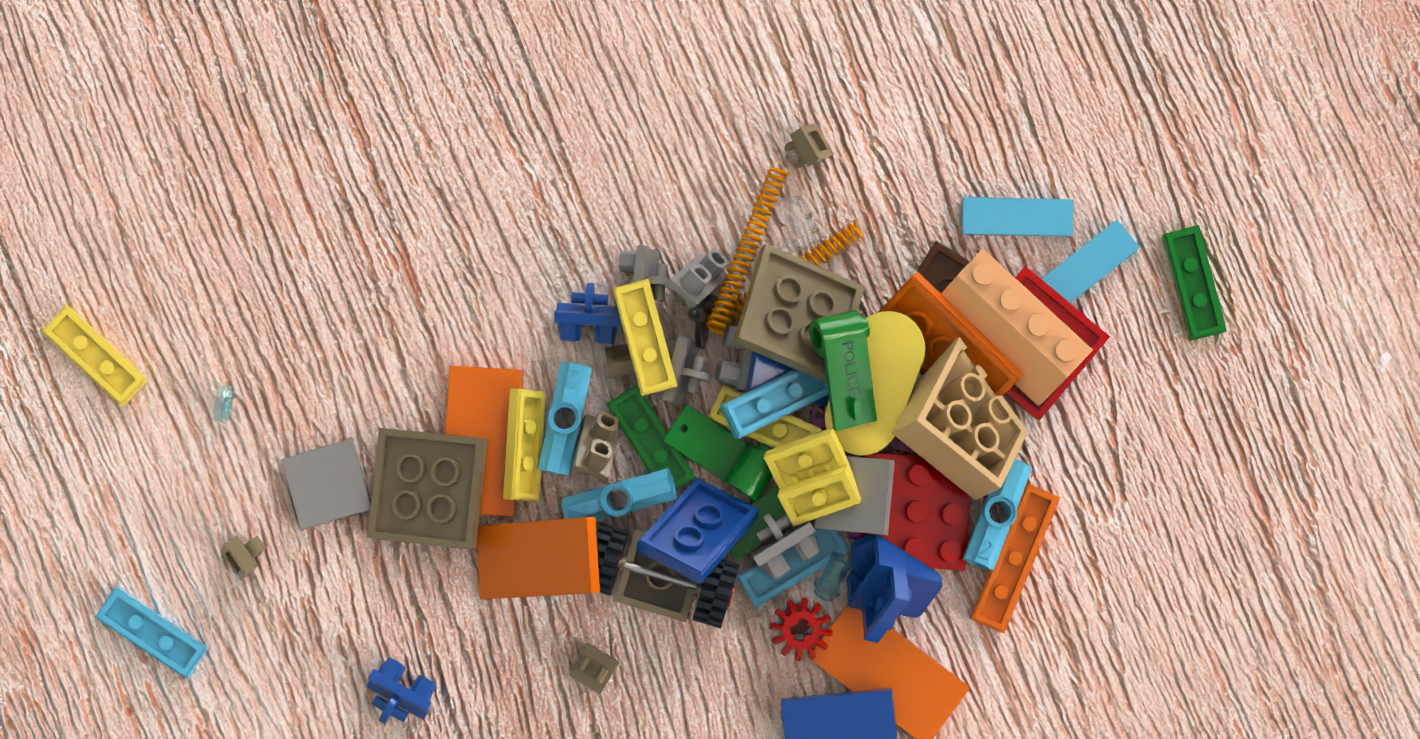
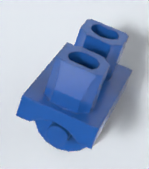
(587, 312)
(414, 700)

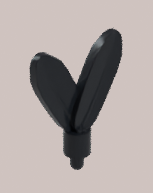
(699, 316)

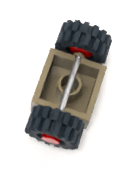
(658, 588)

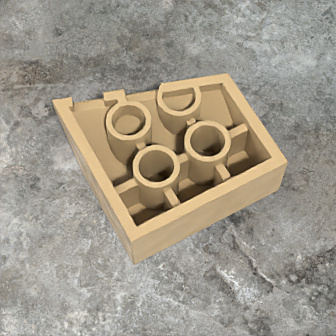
(961, 424)

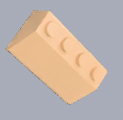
(1017, 325)

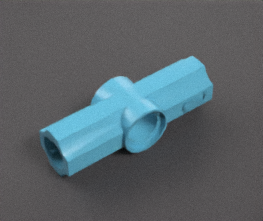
(569, 394)
(640, 490)
(988, 535)

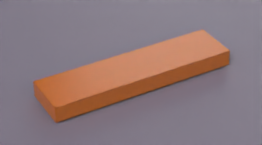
(1015, 560)

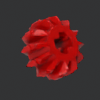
(809, 638)

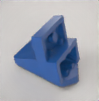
(888, 584)

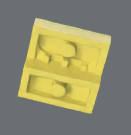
(813, 477)

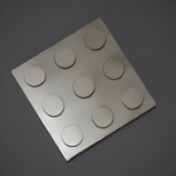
(783, 302)
(427, 488)

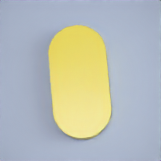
(895, 361)

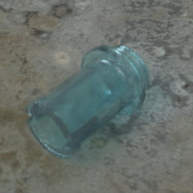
(828, 585)

